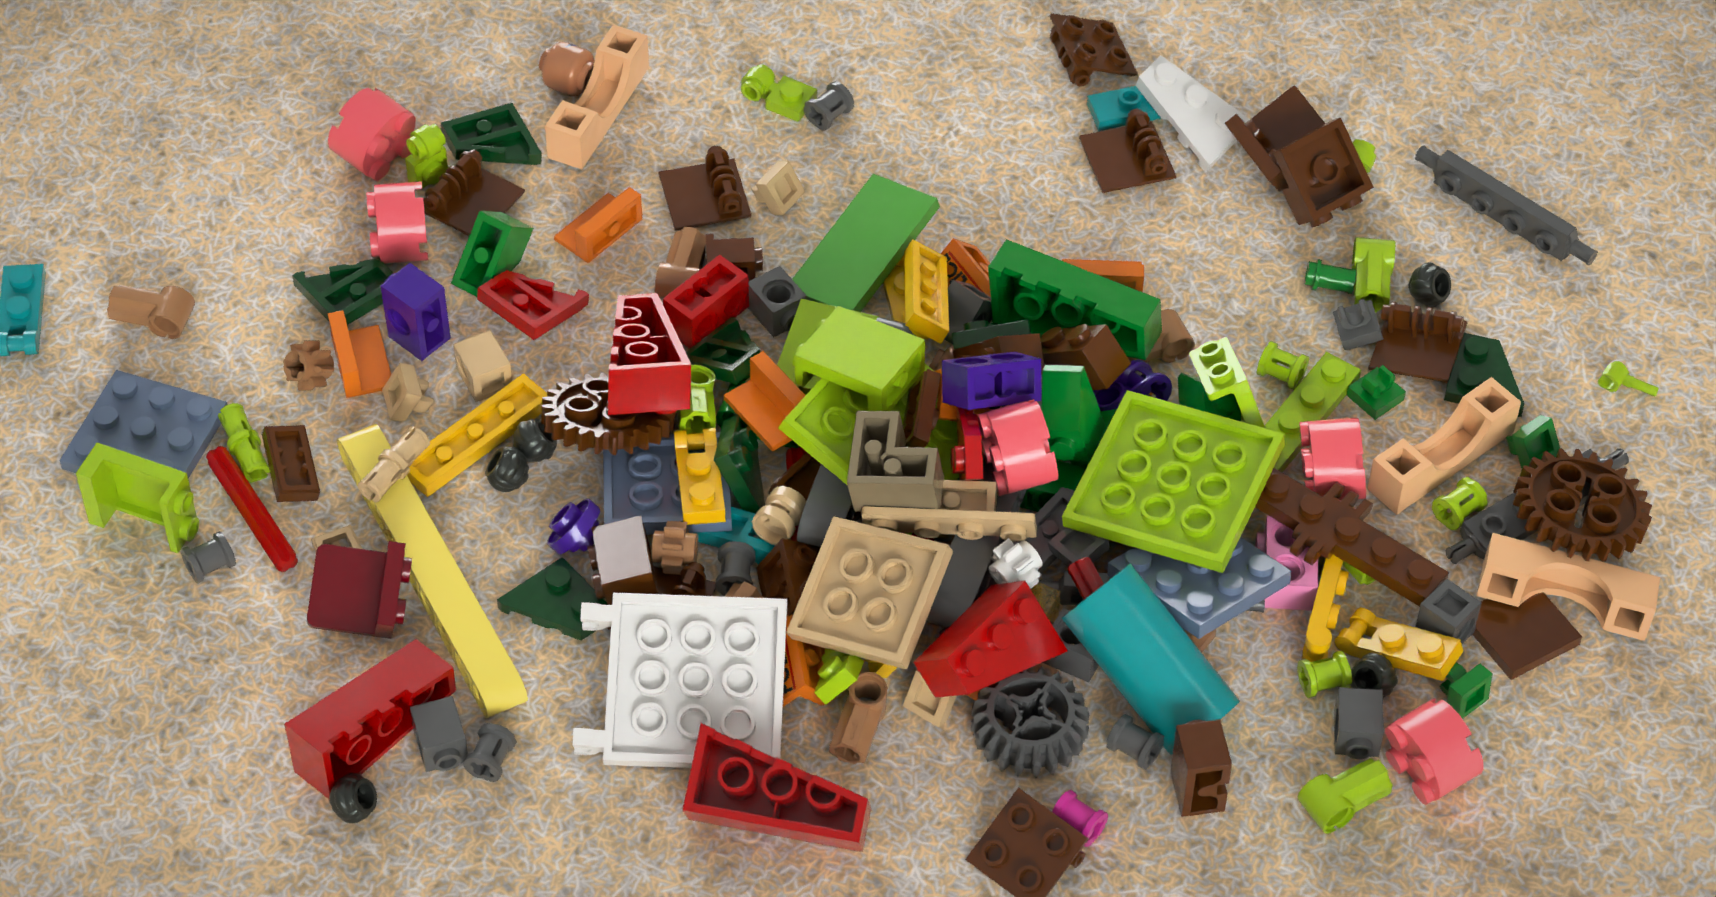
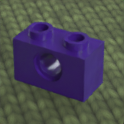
(415, 311)

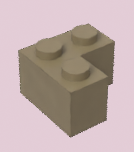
(886, 470)

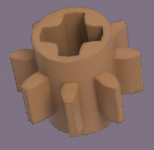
(308, 365)
(674, 547)

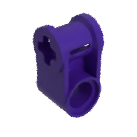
(1129, 380)

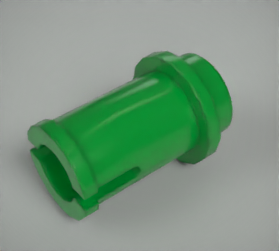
(1330, 277)

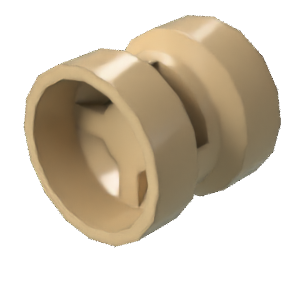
(780, 515)

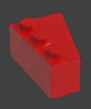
(990, 642)

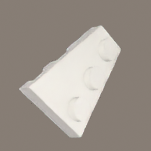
(1191, 110)

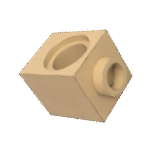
(482, 365)

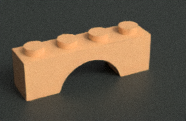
(579, 127)
(1478, 424)
(1616, 595)

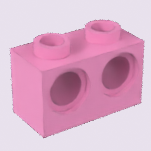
(1303, 585)

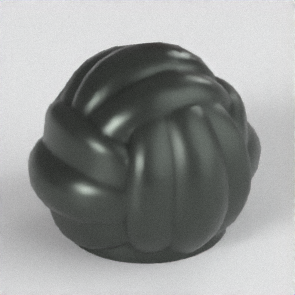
(1430, 284)
(533, 441)
(507, 469)
(1374, 673)
(353, 798)

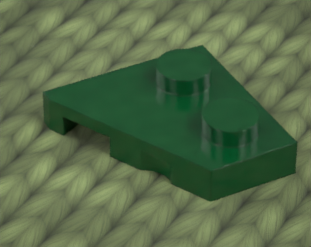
(495, 134)
(345, 288)
(981, 331)
(725, 352)
(1477, 362)
(739, 463)
(553, 599)

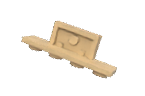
(965, 511)

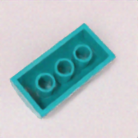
(1149, 656)

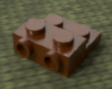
(1322, 173)

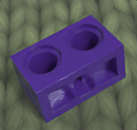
(991, 380)

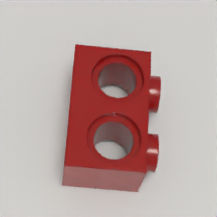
(707, 300)

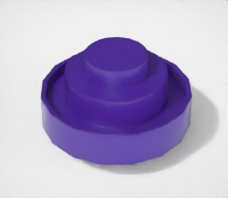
(573, 527)

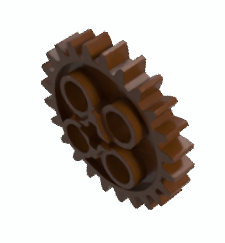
(581, 417)
(1612, 514)

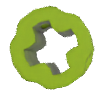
(1291, 375)
(1451, 501)
(1324, 674)

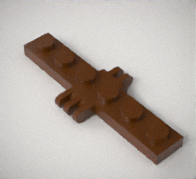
(1338, 529)

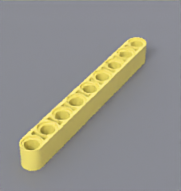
(438, 581)

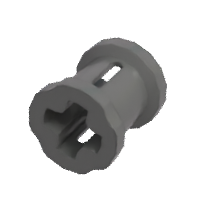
(829, 105)
(208, 557)
(735, 565)
(1135, 741)
(490, 752)

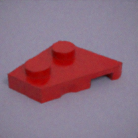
(530, 303)
(967, 456)

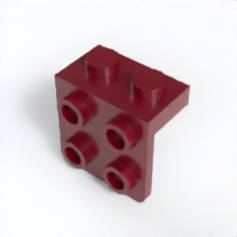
(358, 589)

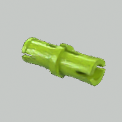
(243, 442)

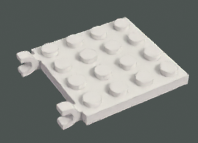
(684, 666)

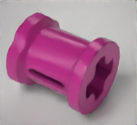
(1080, 816)

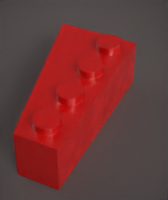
(646, 360)
(366, 716)
(766, 795)

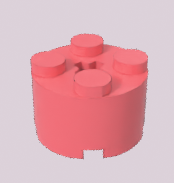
(372, 132)
(399, 222)
(1017, 447)
(1333, 455)
(1433, 750)

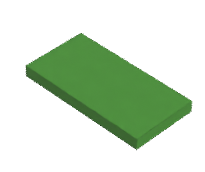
(865, 244)

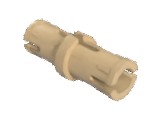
(393, 464)

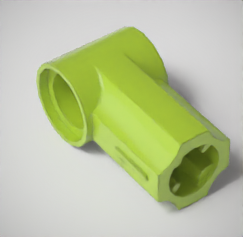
(1374, 268)
(702, 405)
(1337, 799)

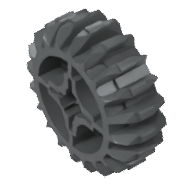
(1036, 733)

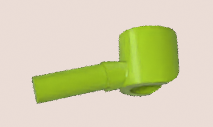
(1617, 374)

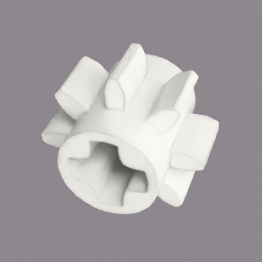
(1015, 563)

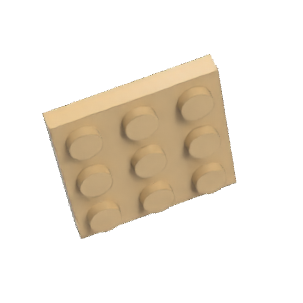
(870, 592)

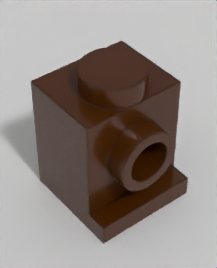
(737, 251)

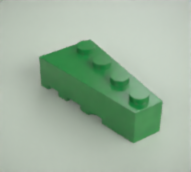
(1066, 296)

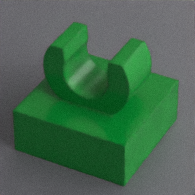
(1376, 392)
(1534, 440)
(1467, 689)

